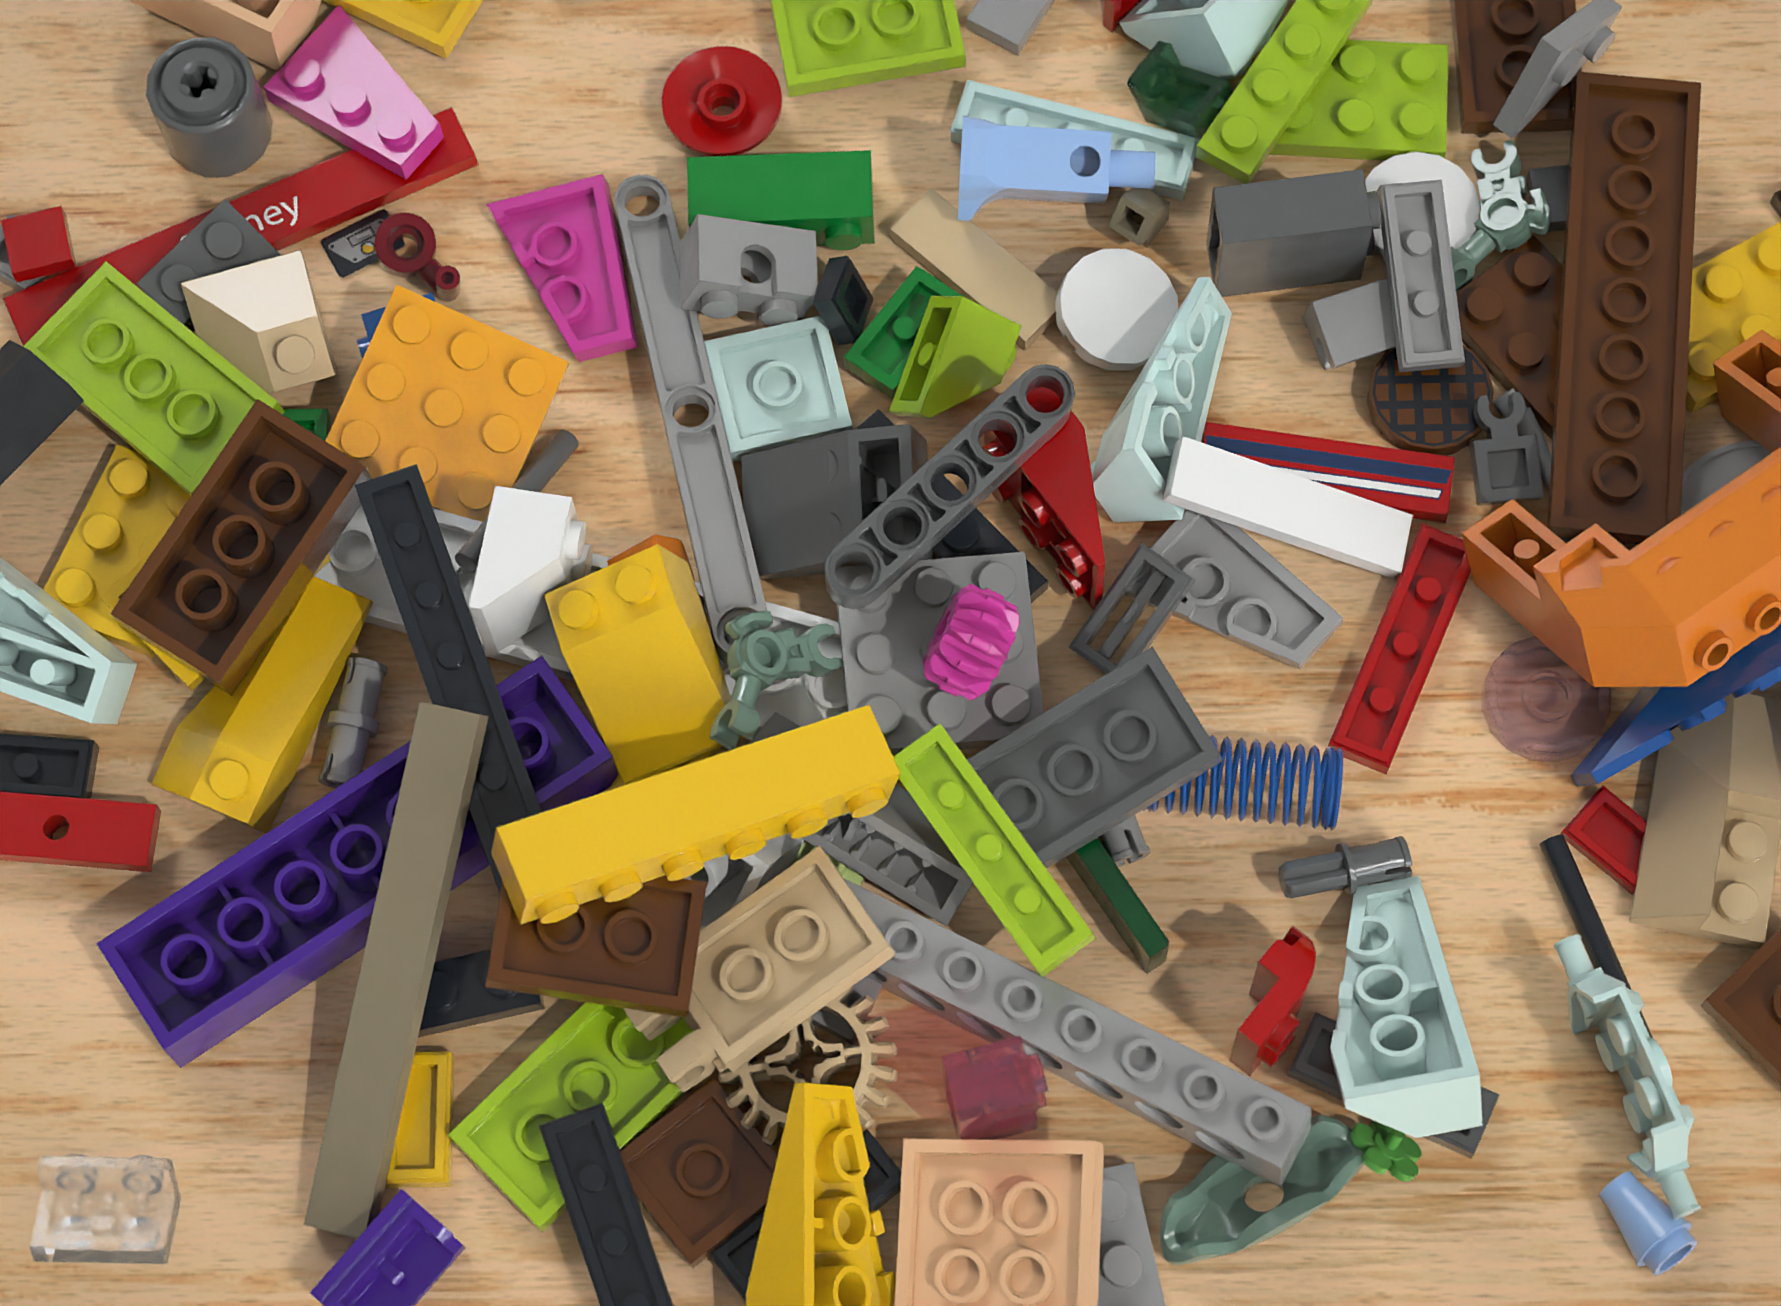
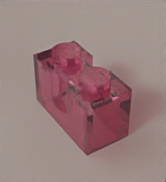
(994, 1090)

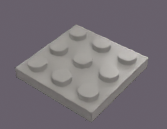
(890, 638)

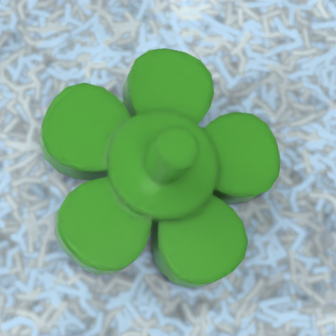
(1387, 1150)

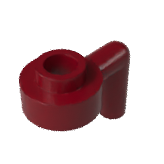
(440, 279)

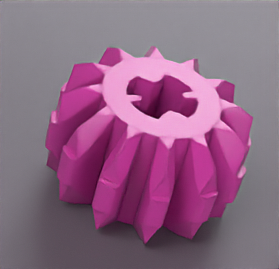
(971, 642)

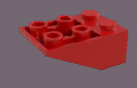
(1057, 501)

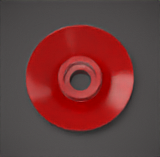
(718, 79)

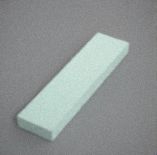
(1173, 150)

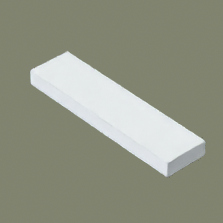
(1287, 507)

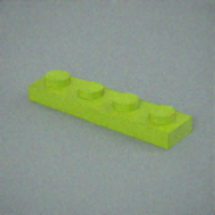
(1278, 85)
(992, 851)

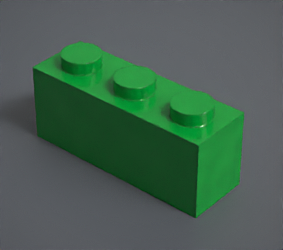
(790, 190)

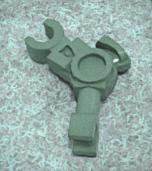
(1504, 214)
(758, 660)

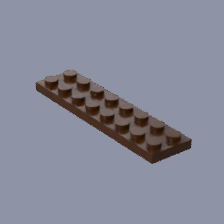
(1625, 307)

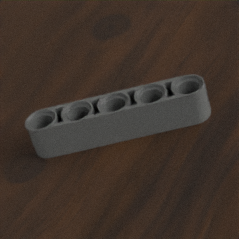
(960, 457)

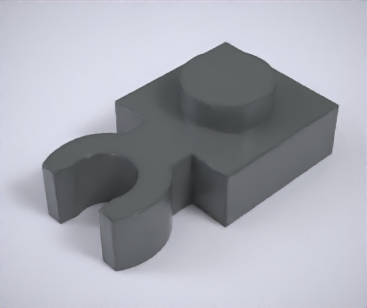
(1504, 463)

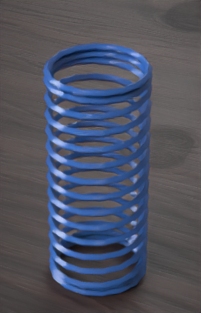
(1326, 773)

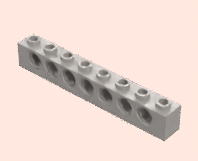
(1089, 1043)

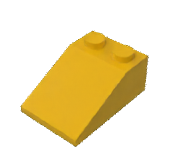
(642, 660)

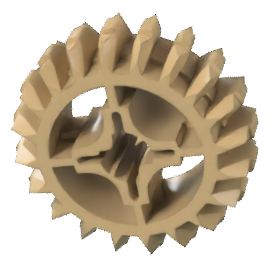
(840, 1059)

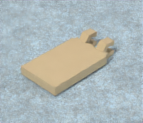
(769, 969)

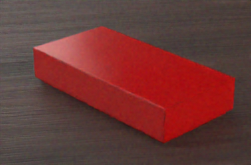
(1609, 836)

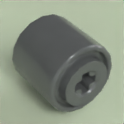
(209, 107)

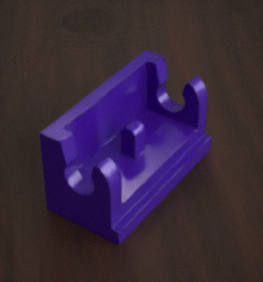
(391, 1260)

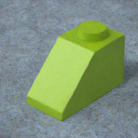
(954, 356)

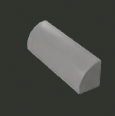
(892, 848)

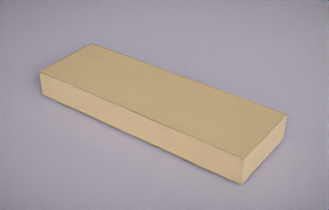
(975, 265)

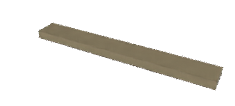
(396, 969)

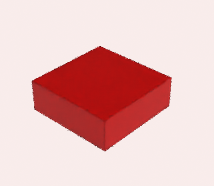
(38, 244)

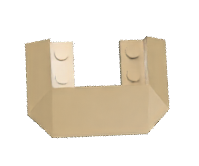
(1714, 827)

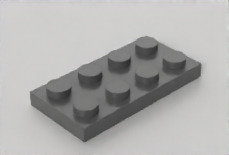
(1097, 758)

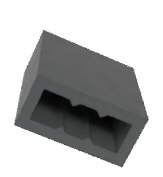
(1291, 232)

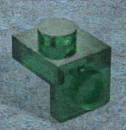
(1177, 94)

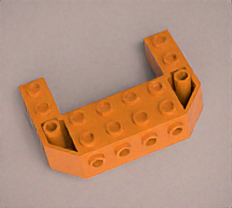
(1678, 596)

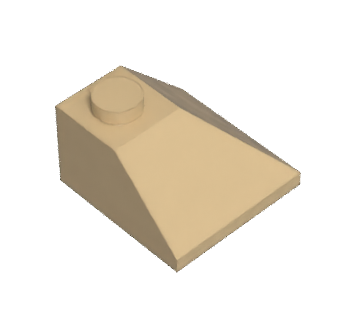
(264, 321)

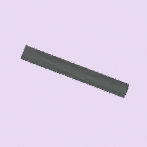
(533, 479)

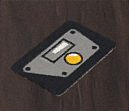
(354, 245)

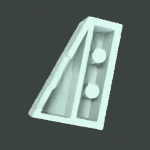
(56, 656)

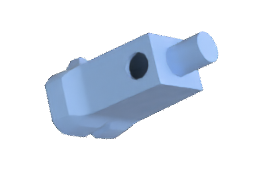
(1043, 165)

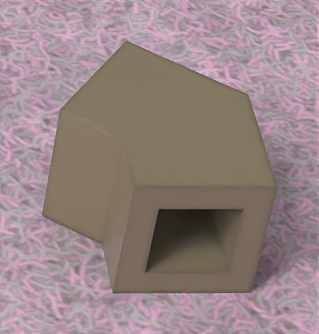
(1145, 203)

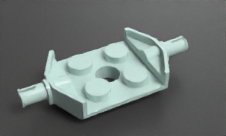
(1643, 1068)

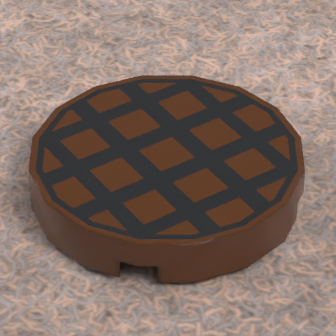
(1428, 407)

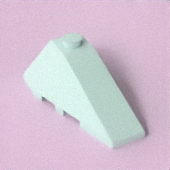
(1207, 34)
(1160, 408)
(1398, 1022)

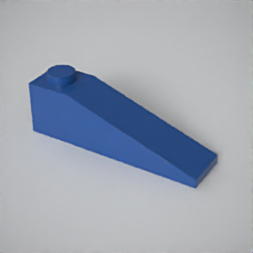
(1657, 710)

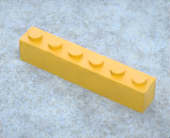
(694, 815)

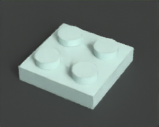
(777, 386)

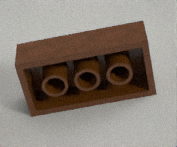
(243, 547)

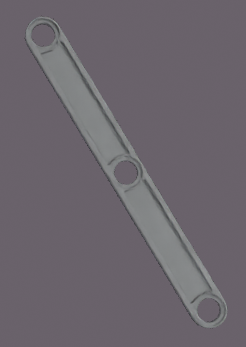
(684, 377)

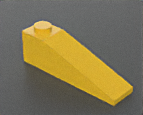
(247, 746)
(817, 1220)

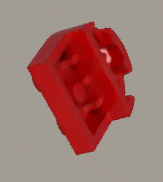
(1280, 989)

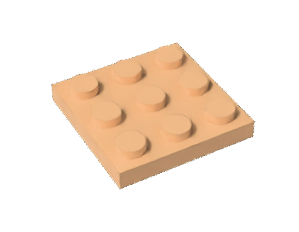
(999, 1223)

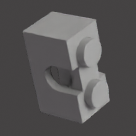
(774, 257)

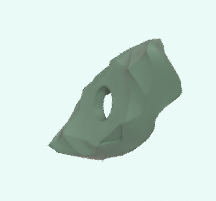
(1211, 1211)

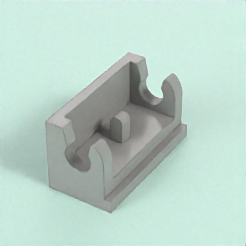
(1351, 324)

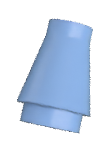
(1647, 1224)

